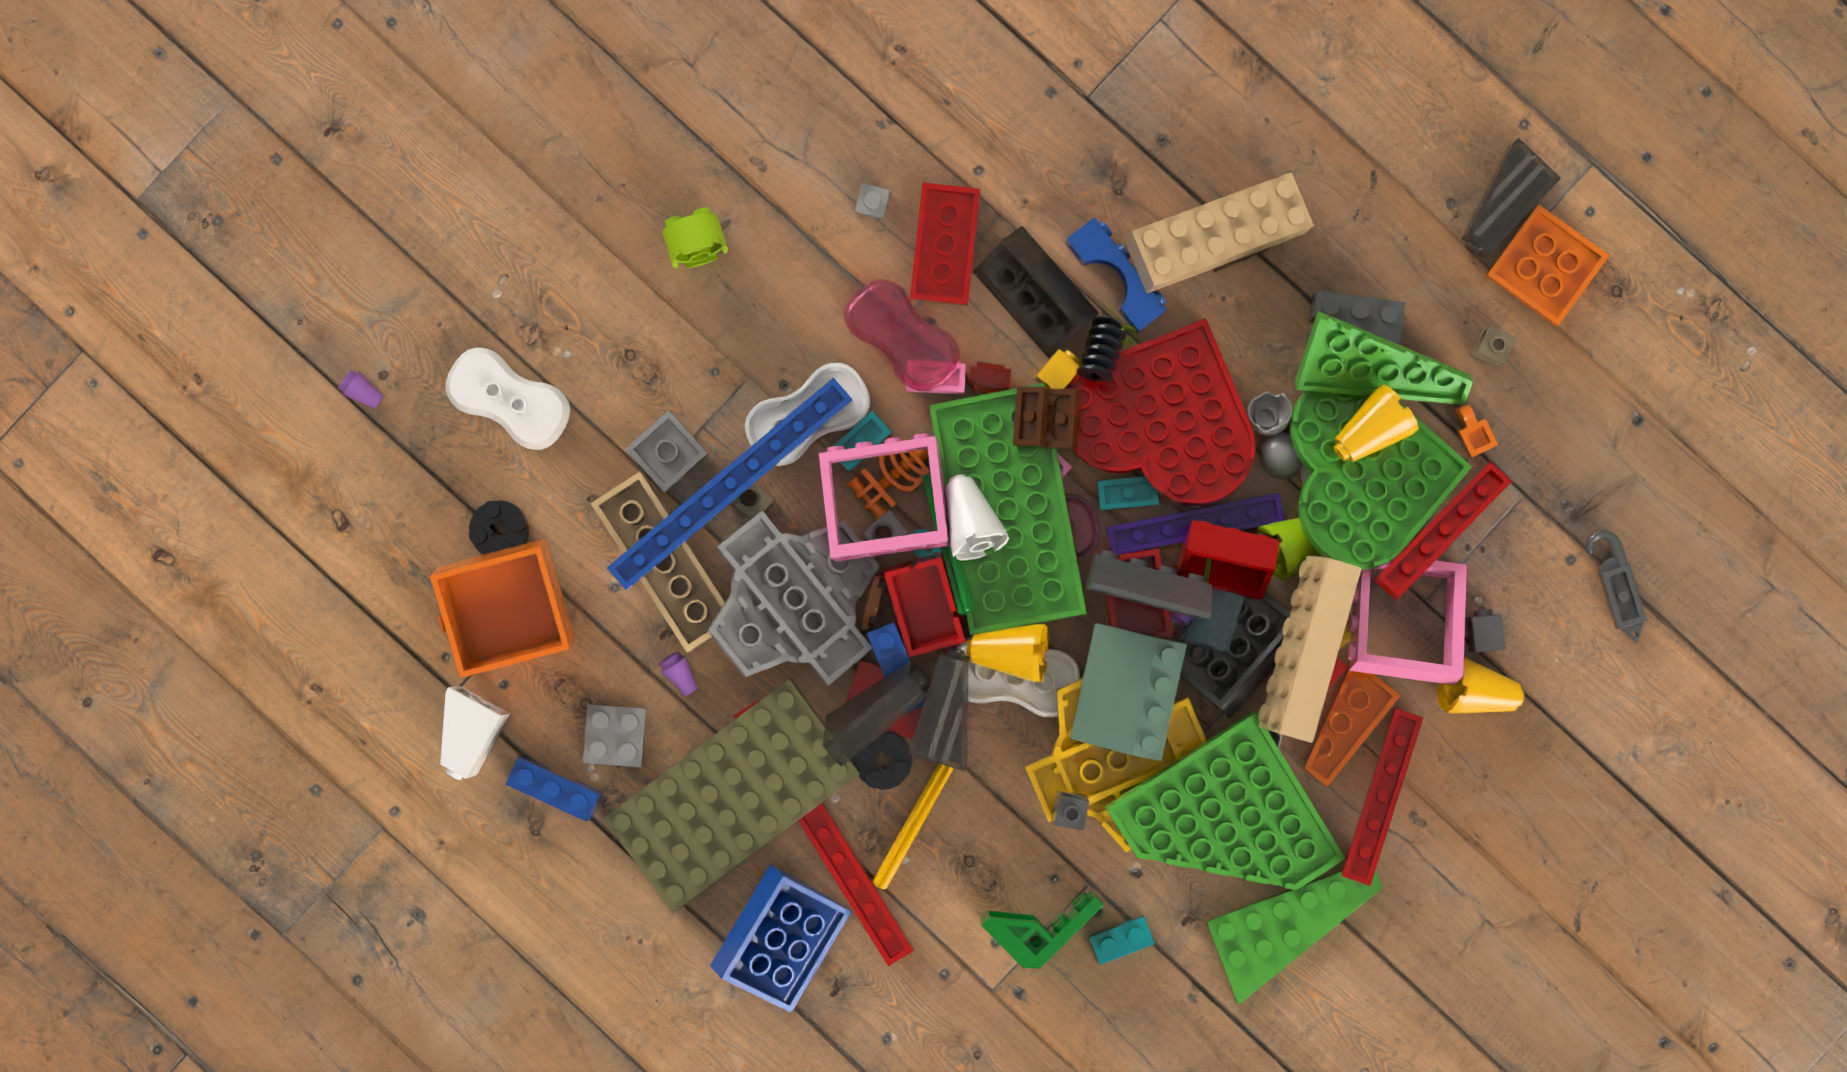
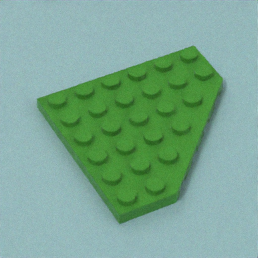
(1229, 813)

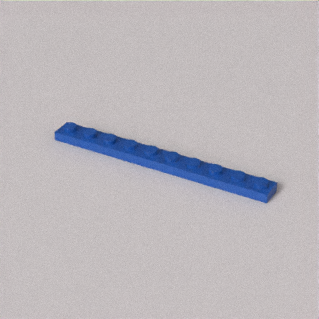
(729, 484)

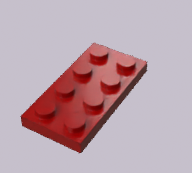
(945, 244)

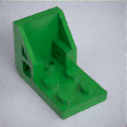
(1016, 929)

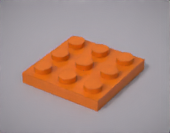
(1547, 265)

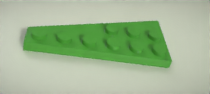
(1357, 362)
(1276, 930)

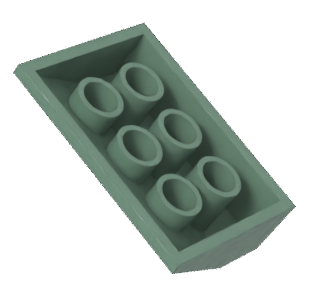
(1128, 691)

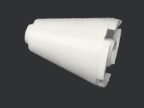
(971, 520)

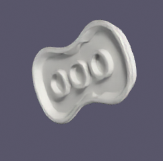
(527, 409)
(772, 411)
(1040, 697)

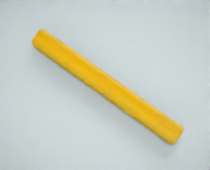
(912, 826)

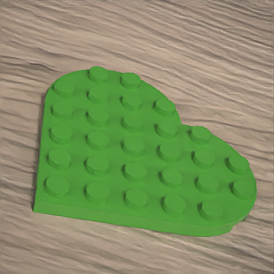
(1373, 505)

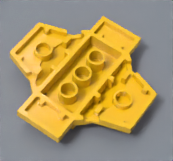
(1102, 771)

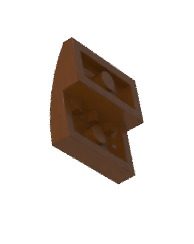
(1046, 418)

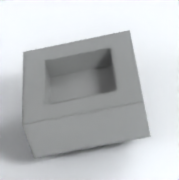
(872, 201)

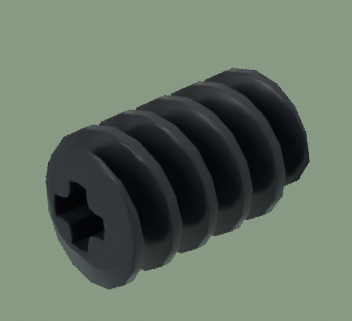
(1101, 349)

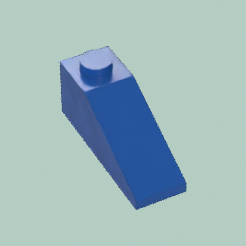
(889, 650)

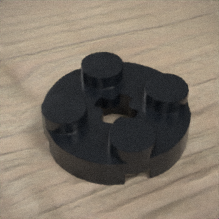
(492, 513)
(898, 768)

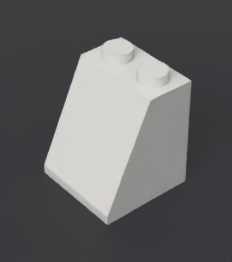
(468, 731)

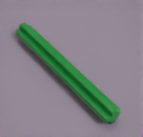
(954, 567)

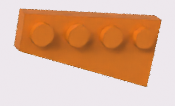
(1354, 715)

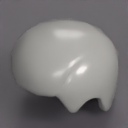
(1269, 413)
(1279, 456)

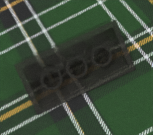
(1035, 291)

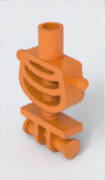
(890, 478)

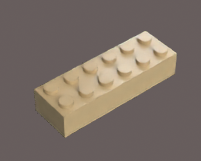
(1218, 232)
(678, 583)
(1309, 647)

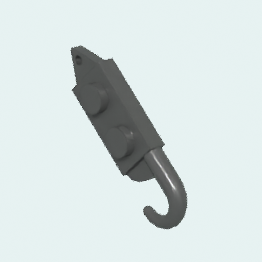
(1619, 586)

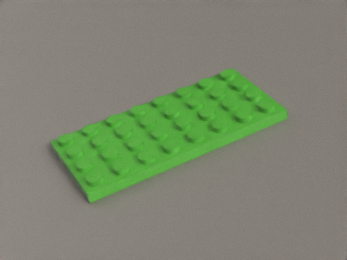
(1037, 570)

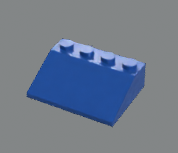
(780, 939)

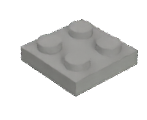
(666, 451)
(614, 735)

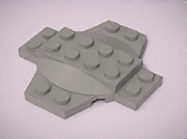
(791, 600)

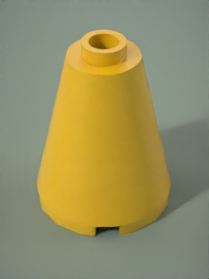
(1375, 426)
(1012, 651)
(1480, 691)

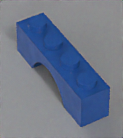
(1093, 245)

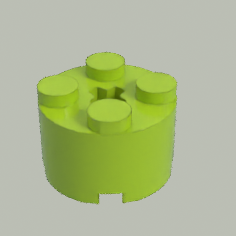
(694, 238)

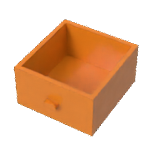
(502, 608)

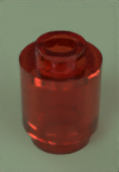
(989, 377)

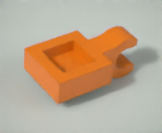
(1475, 435)

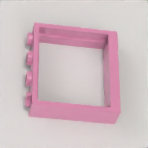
(890, 545)
(1454, 634)

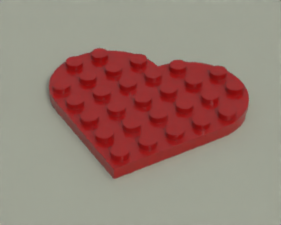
(1169, 416)

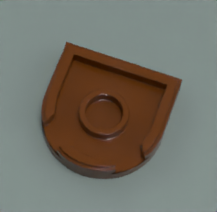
(874, 602)

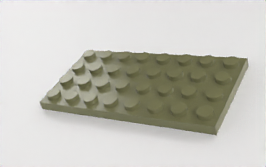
(730, 796)

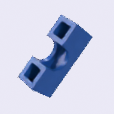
(554, 789)

